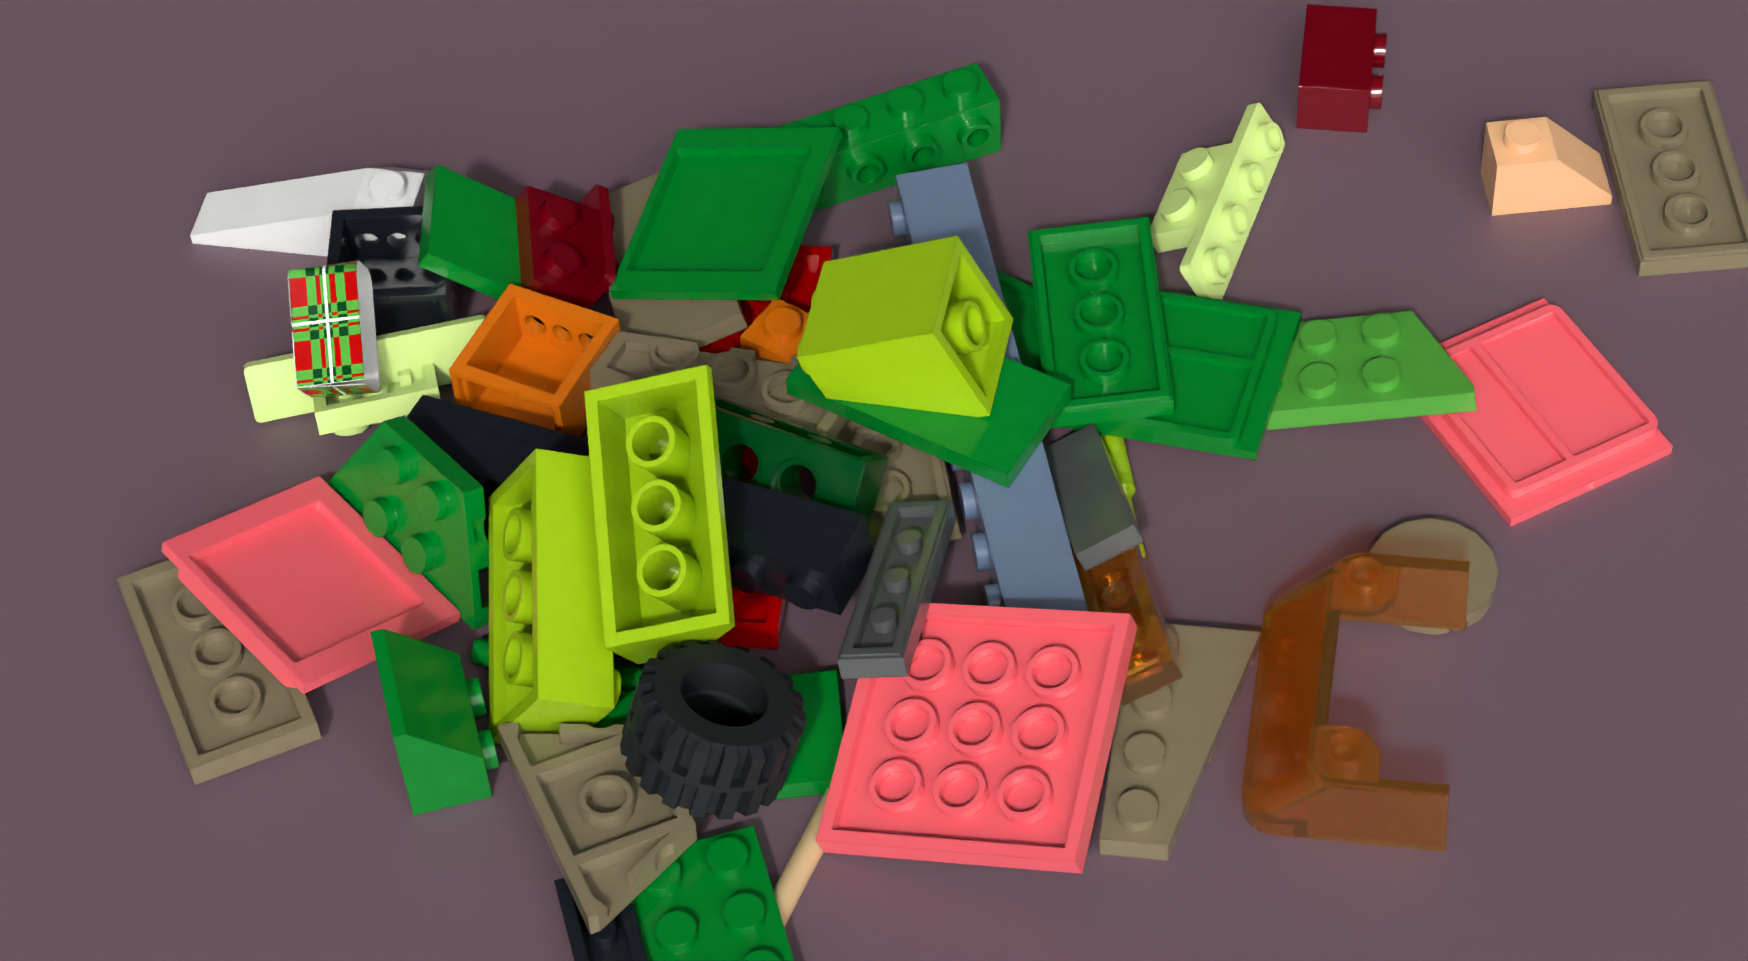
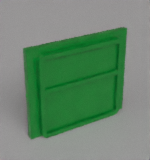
(727, 214)
(1223, 373)

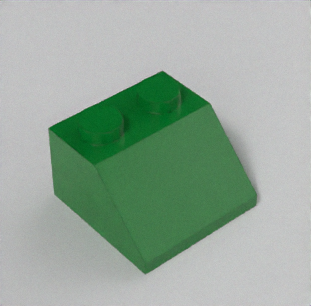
(434, 722)

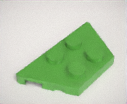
(1368, 372)

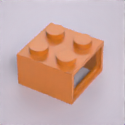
(531, 367)

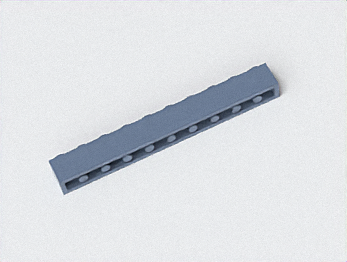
(1018, 526)

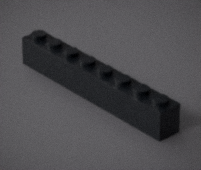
(774, 538)

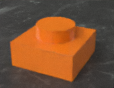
(775, 332)

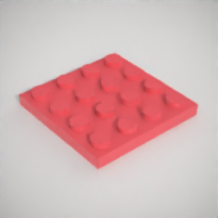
(986, 743)

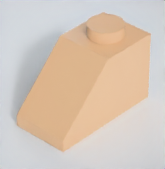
(1539, 168)

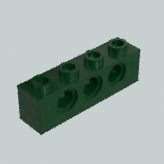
(843, 472)

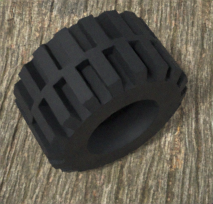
(712, 729)

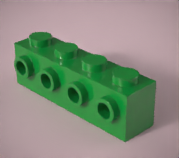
(909, 131)

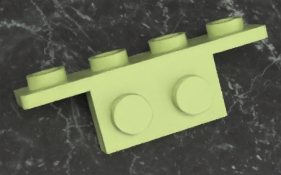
(1217, 200)
(409, 366)

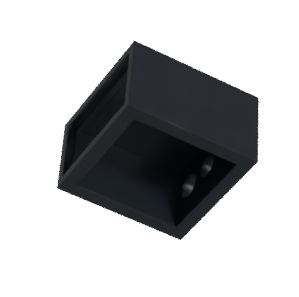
(402, 291)

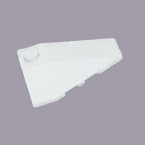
(298, 212)

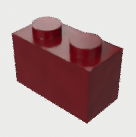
(1338, 67)

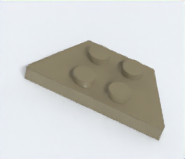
(595, 815)

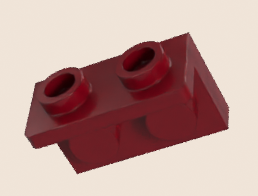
(566, 245)

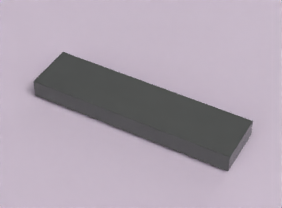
(897, 590)

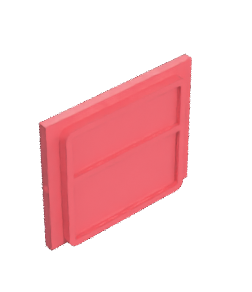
(1546, 415)
(306, 584)

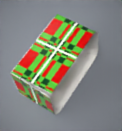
(333, 330)

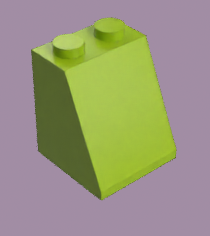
(907, 330)

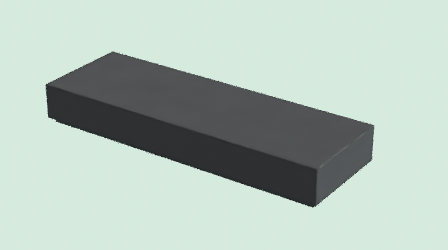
(1091, 498)

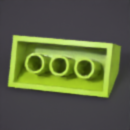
(659, 513)
(546, 600)

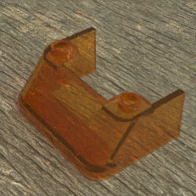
(1325, 777)

